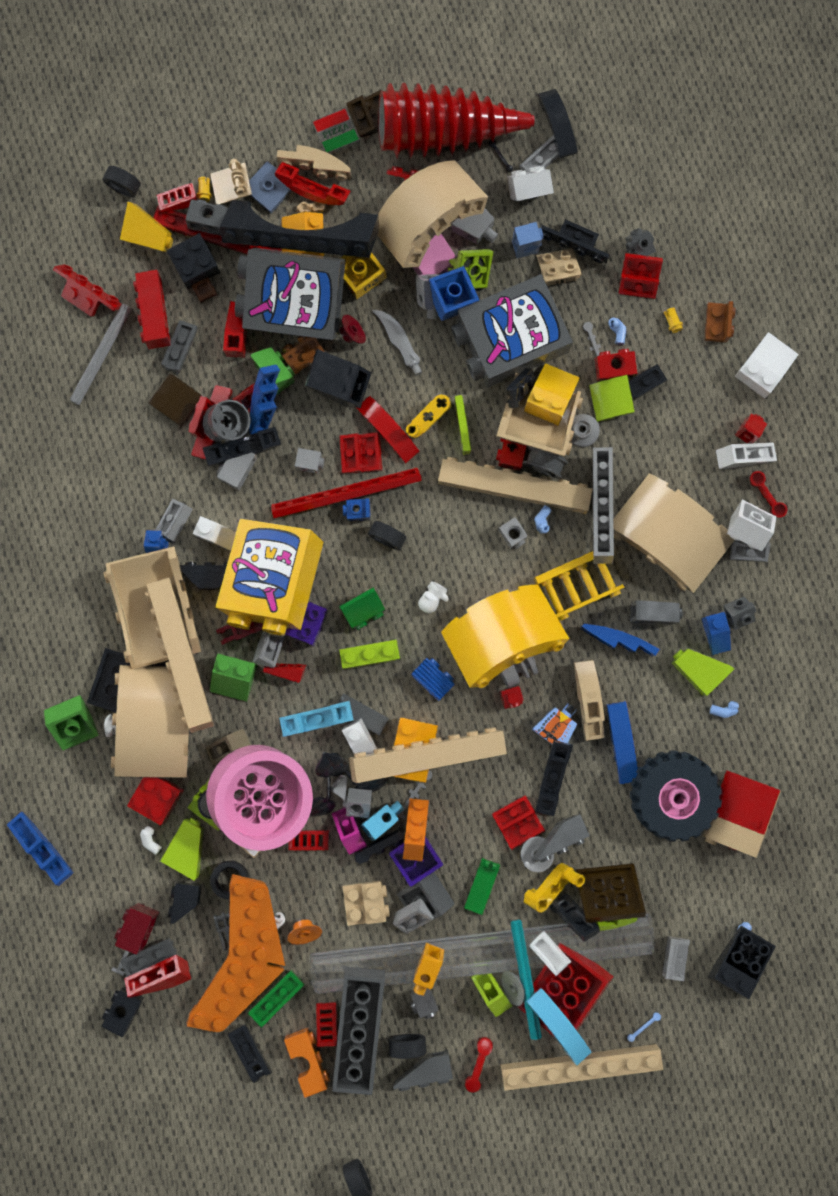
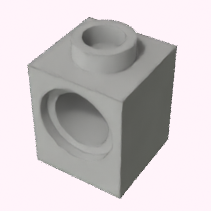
(309, 461)
(513, 524)
(358, 803)

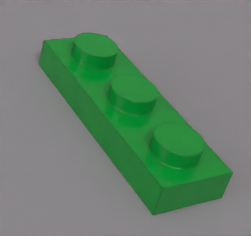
(276, 998)

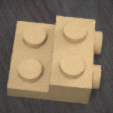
(365, 903)

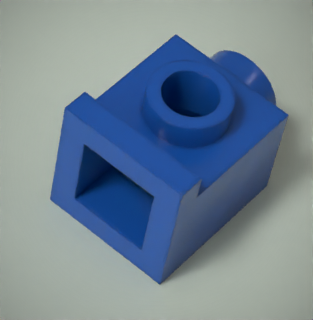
(362, 514)
(154, 541)

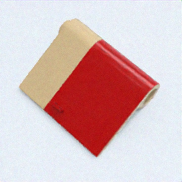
(743, 814)

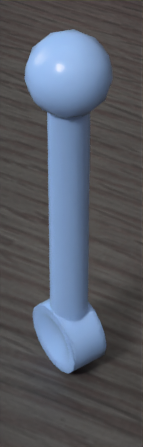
(656, 1017)

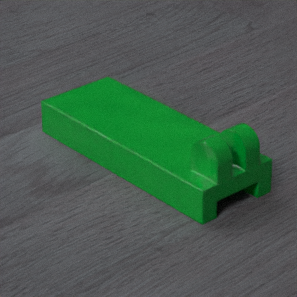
(482, 886)

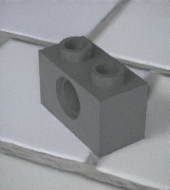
(198, 210)

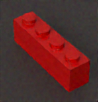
(152, 309)

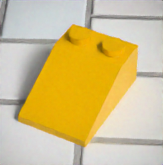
(551, 394)

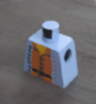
(557, 725)

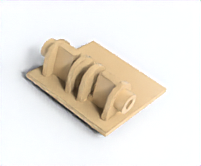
(231, 183)
(559, 266)

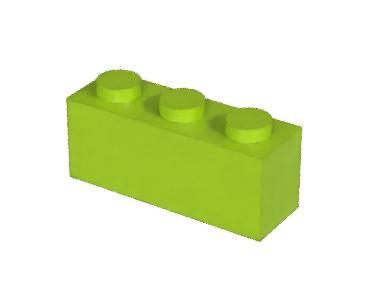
(369, 654)

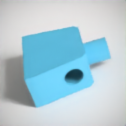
(376, 826)

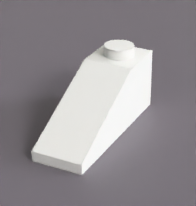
(745, 455)
(359, 737)

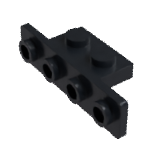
(576, 238)

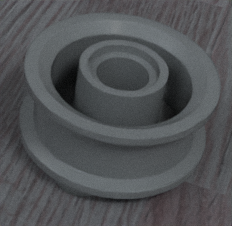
(545, 462)

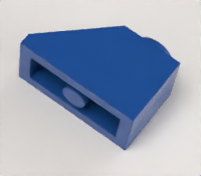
(717, 633)

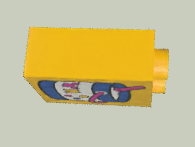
(269, 576)

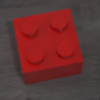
(155, 798)

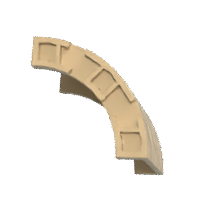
(425, 208)
(536, 432)
(672, 532)
(129, 583)
(148, 725)

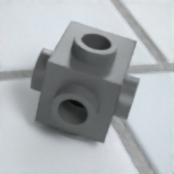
(640, 242)
(740, 613)

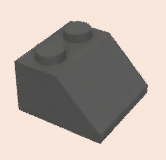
(431, 892)

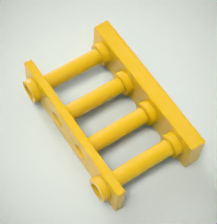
(563, 572)

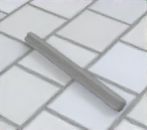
(100, 354)

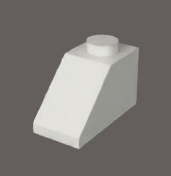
(214, 533)

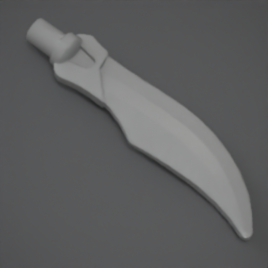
(400, 340)

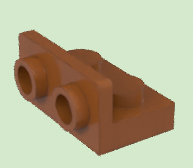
(719, 322)
(300, 353)

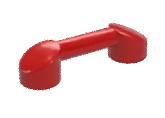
(758, 479)
(484, 1048)

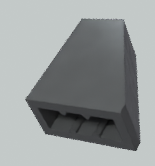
(655, 612)

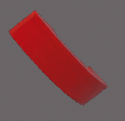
(309, 189)
(388, 429)

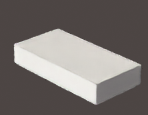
(550, 953)

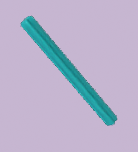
(525, 977)

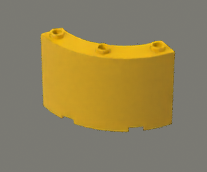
(503, 633)

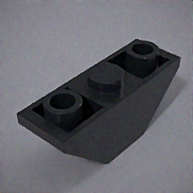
(205, 576)

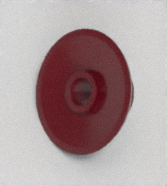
(352, 330)

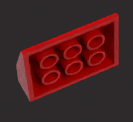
(574, 988)

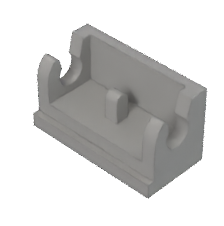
(675, 958)

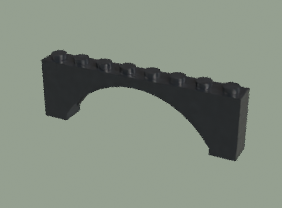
(350, 238)

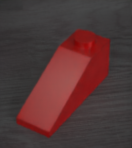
(158, 977)

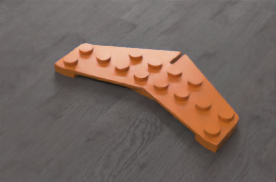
(246, 969)

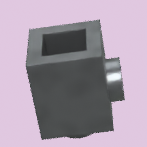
(424, 1004)

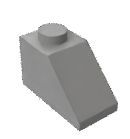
(236, 470)

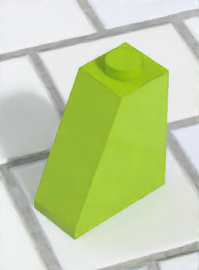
(701, 670)
(186, 849)

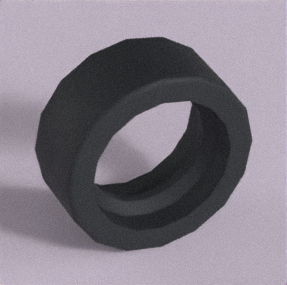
(121, 181)
(387, 535)
(215, 876)
(407, 1046)
(357, 1178)

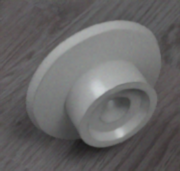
(586, 438)
(527, 853)
(513, 988)

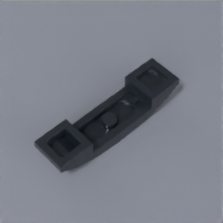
(559, 123)
(258, 443)
(553, 777)

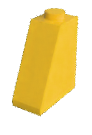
(144, 229)

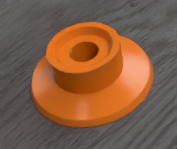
(304, 932)

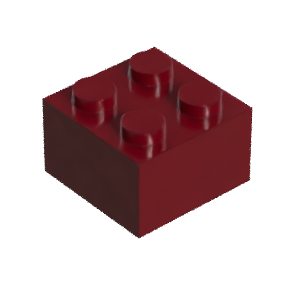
(136, 928)

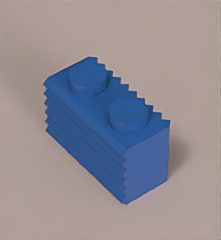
(433, 679)

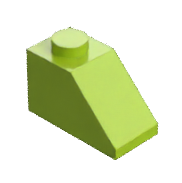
(492, 993)

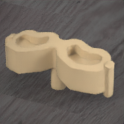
(315, 207)

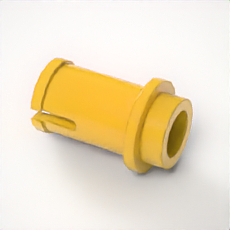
(204, 189)
(673, 320)

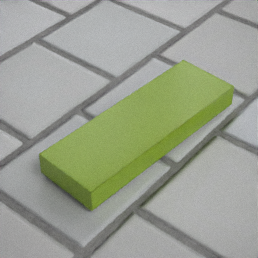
(462, 423)

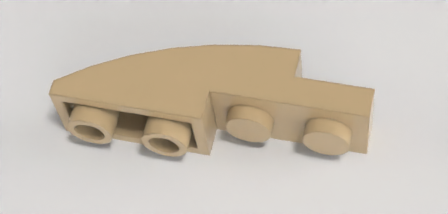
(323, 164)
(590, 700)

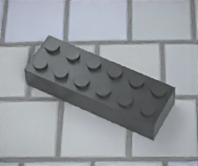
(358, 1030)

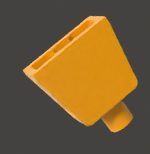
(428, 968)

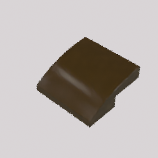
(365, 113)
(175, 399)

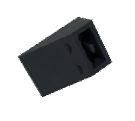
(338, 379)
(742, 962)

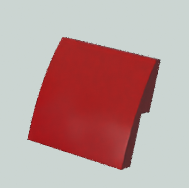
(640, 275)
(360, 453)
(518, 822)

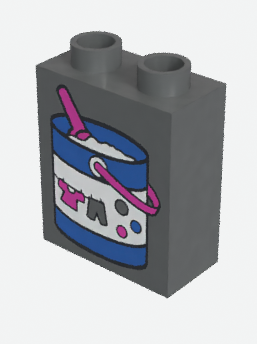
(291, 293)
(511, 331)

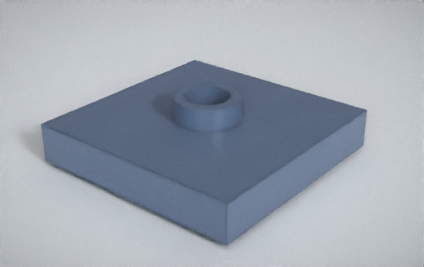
(267, 188)

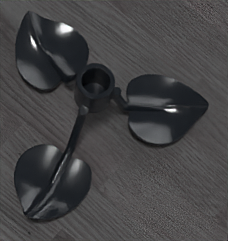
(333, 765)

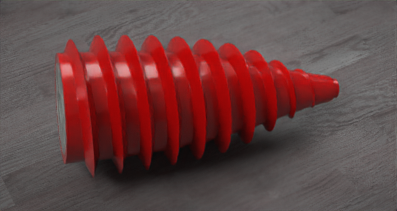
(442, 120)

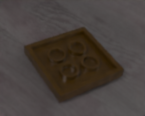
(611, 893)

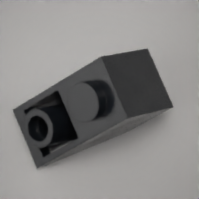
(185, 899)

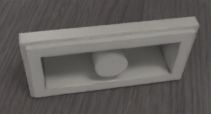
(174, 519)
(741, 551)
(268, 649)
(339, 786)
(412, 916)

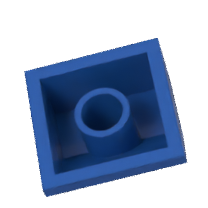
(452, 292)

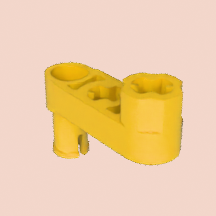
(423, 426)
(557, 879)

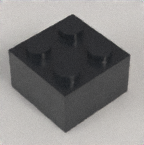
(193, 260)

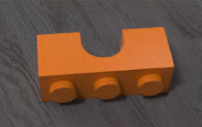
(415, 829)
(302, 1045)

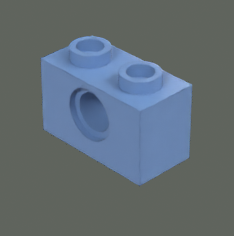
(527, 239)

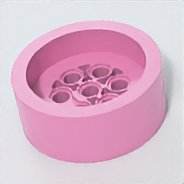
(284, 817)

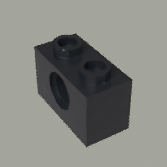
(119, 1023)

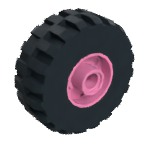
(679, 815)

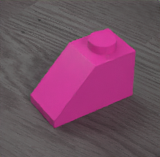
(349, 831)

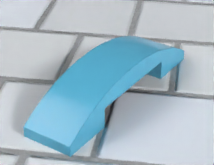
(316, 719)
(559, 1026)

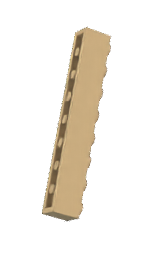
(515, 486)
(180, 656)
(427, 755)
(594, 1066)

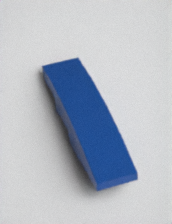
(263, 398)
(611, 637)
(622, 741)
(40, 848)

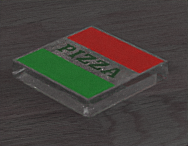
(336, 131)

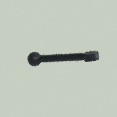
(509, 168)

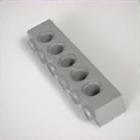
(603, 506)

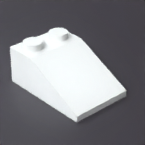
(766, 365)

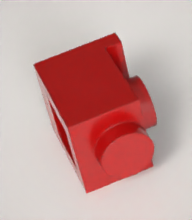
(511, 697)

